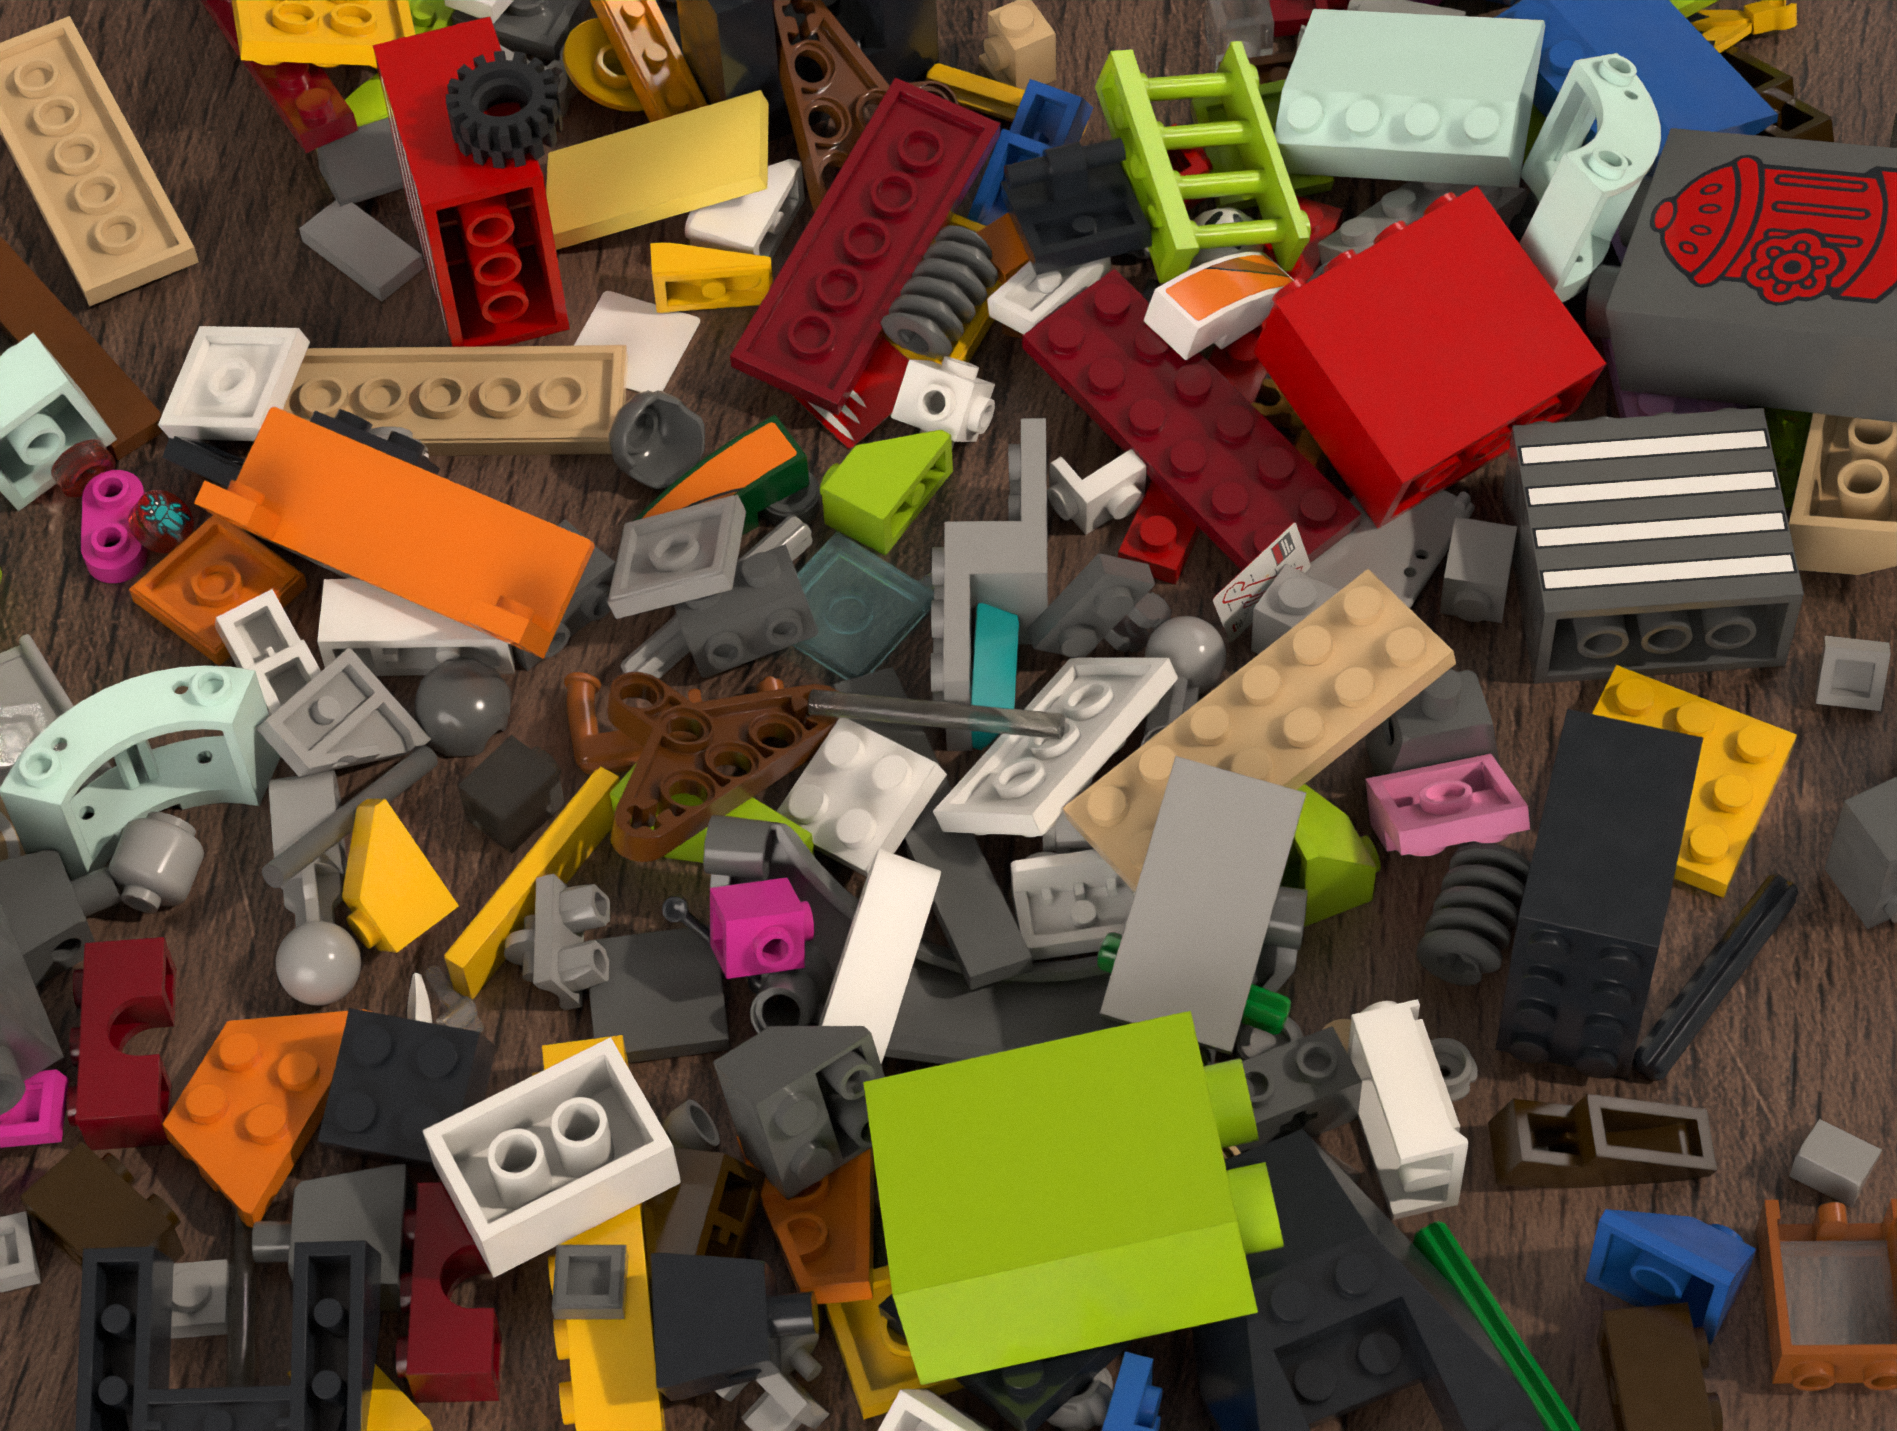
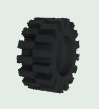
(497, 84)

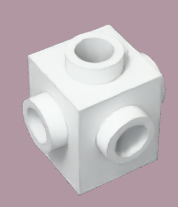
(945, 399)

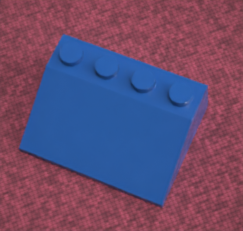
(1673, 60)

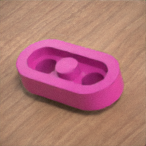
(106, 522)

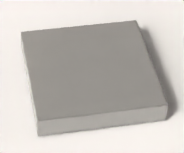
(677, 556)

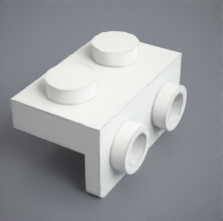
(1068, 902)

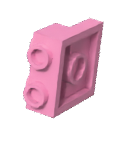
(1445, 806)

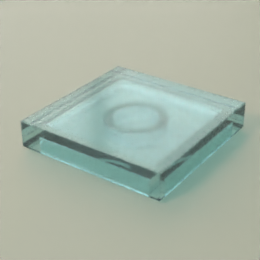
(858, 607)

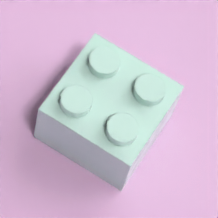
(39, 420)

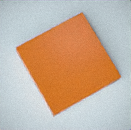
(210, 576)

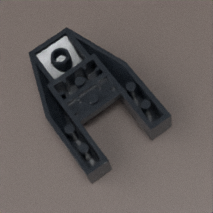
(1346, 1318)
(129, 1347)

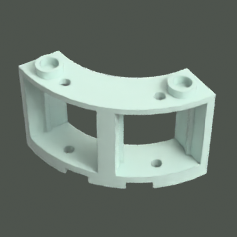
(1589, 186)
(145, 780)

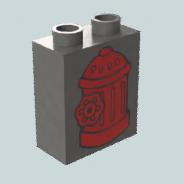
(1758, 276)

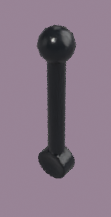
(677, 909)

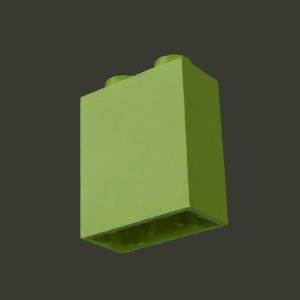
(1067, 1196)

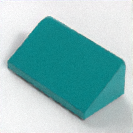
(993, 663)

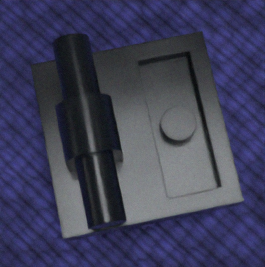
(1074, 205)

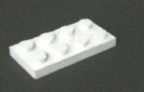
(1029, 779)

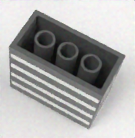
(1651, 545)

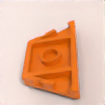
(256, 1104)

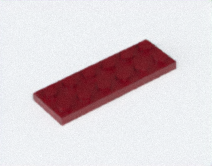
(864, 245)
(1186, 426)

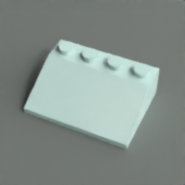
(1410, 97)

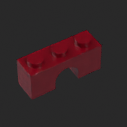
(120, 994)
(449, 1348)

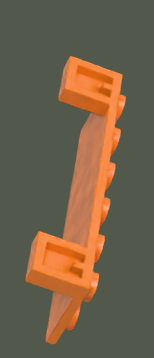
(404, 530)

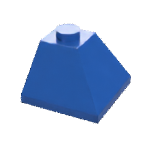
(1670, 1261)

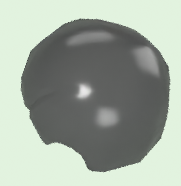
(656, 438)
(462, 706)

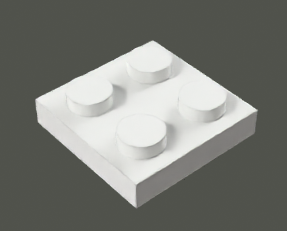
(233, 381)
(860, 794)

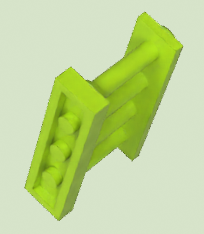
(1161, 190)

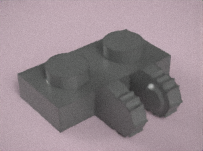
(1097, 608)

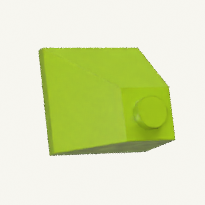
(1329, 860)

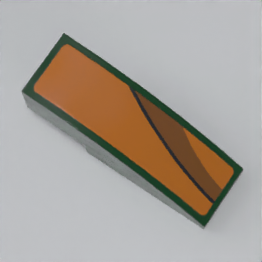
(756, 466)

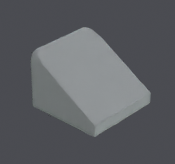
(1834, 1162)

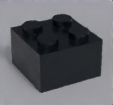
(399, 1080)

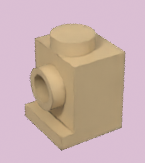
(1019, 45)

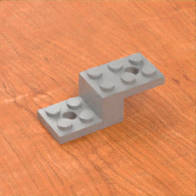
(990, 565)

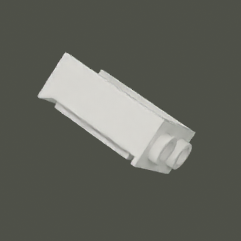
(1406, 1110)

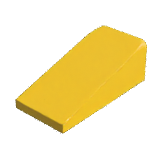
(707, 278)

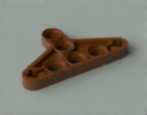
(845, 87)
(727, 735)

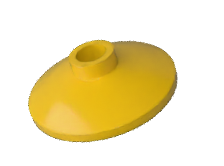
(597, 69)

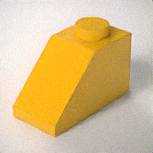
(390, 882)

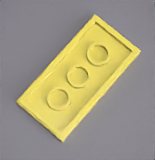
(658, 169)

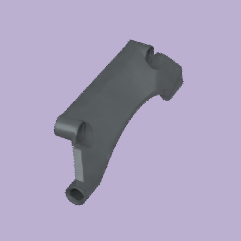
(938, 1012)

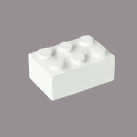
(552, 1156)

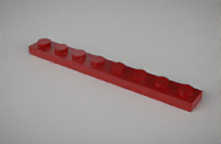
(1160, 529)

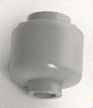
(156, 862)

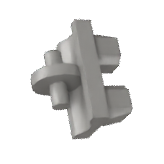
(554, 944)
(785, 1400)

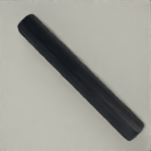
(1715, 977)

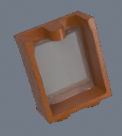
(1830, 1298)

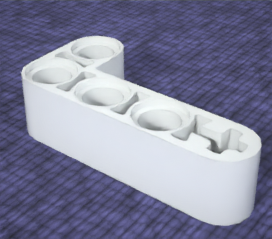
(881, 946)

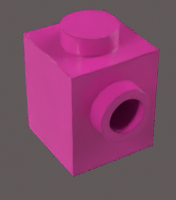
(759, 927)

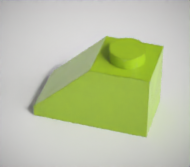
(885, 486)

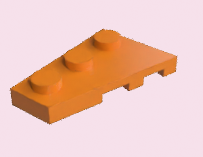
(827, 1231)

